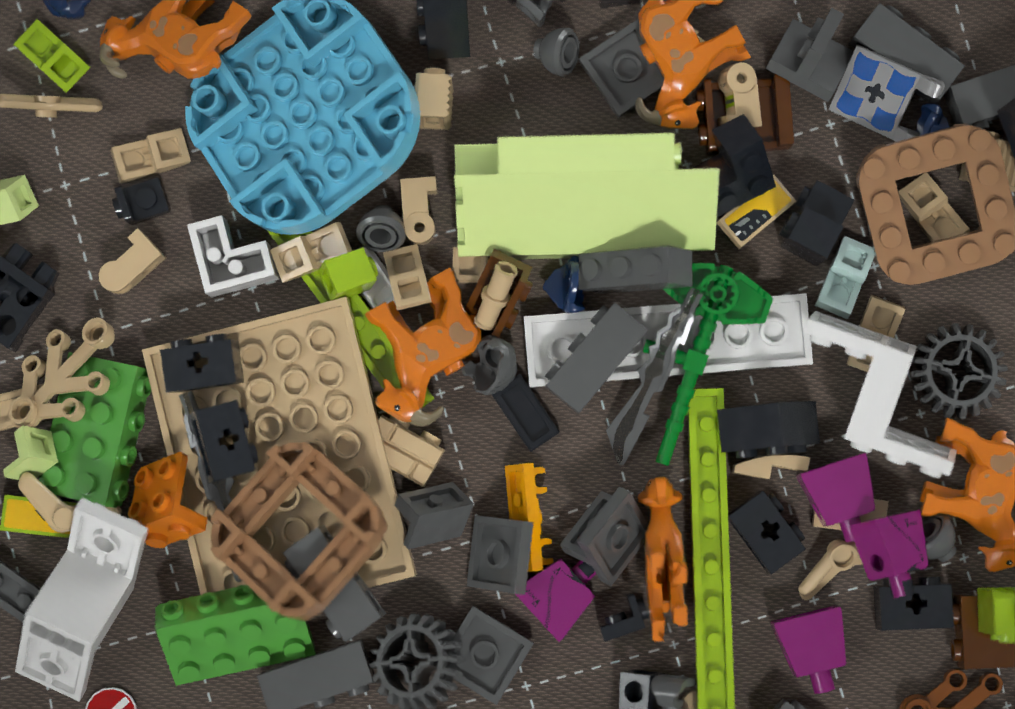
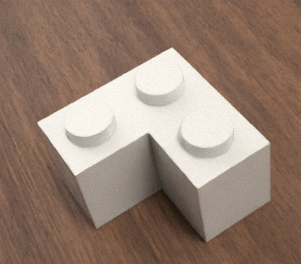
(224, 266)

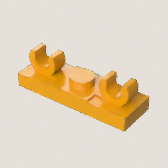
(524, 506)

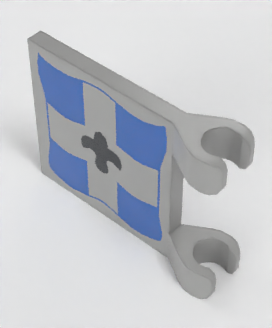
(879, 91)

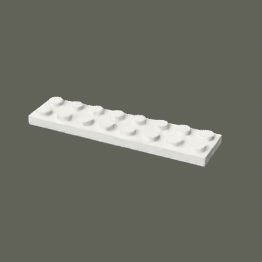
(733, 347)

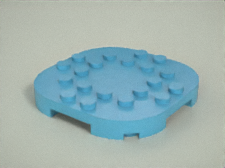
(304, 116)

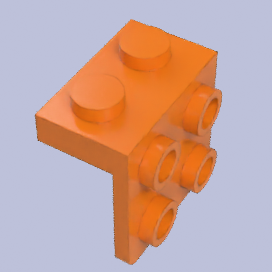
(158, 502)

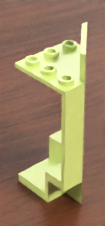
(581, 196)

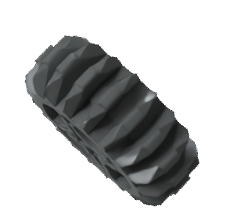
(961, 356)
(411, 634)

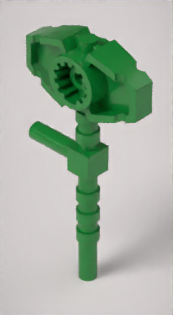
(726, 299)

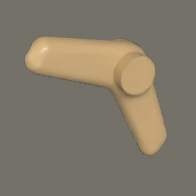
(49, 105)
(50, 507)
(839, 557)

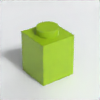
(348, 274)

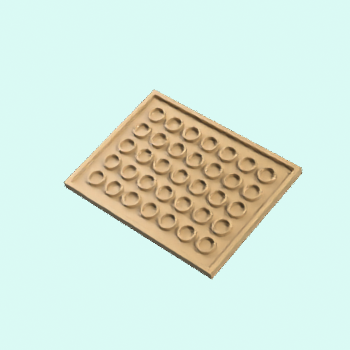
(299, 386)

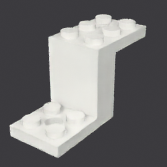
(879, 395)
(80, 599)

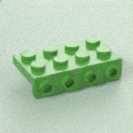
(101, 446)
(227, 635)

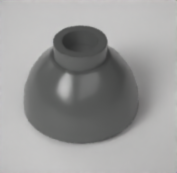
(558, 51)
(381, 229)
(939, 537)

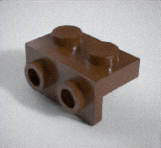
(519, 290)

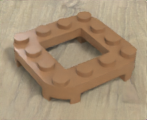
(924, 154)
(259, 499)

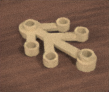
(59, 378)

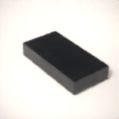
(526, 413)

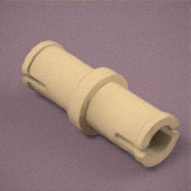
(495, 295)

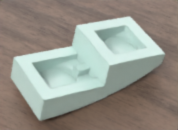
(845, 277)

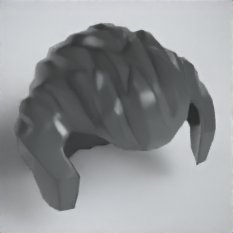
(495, 368)

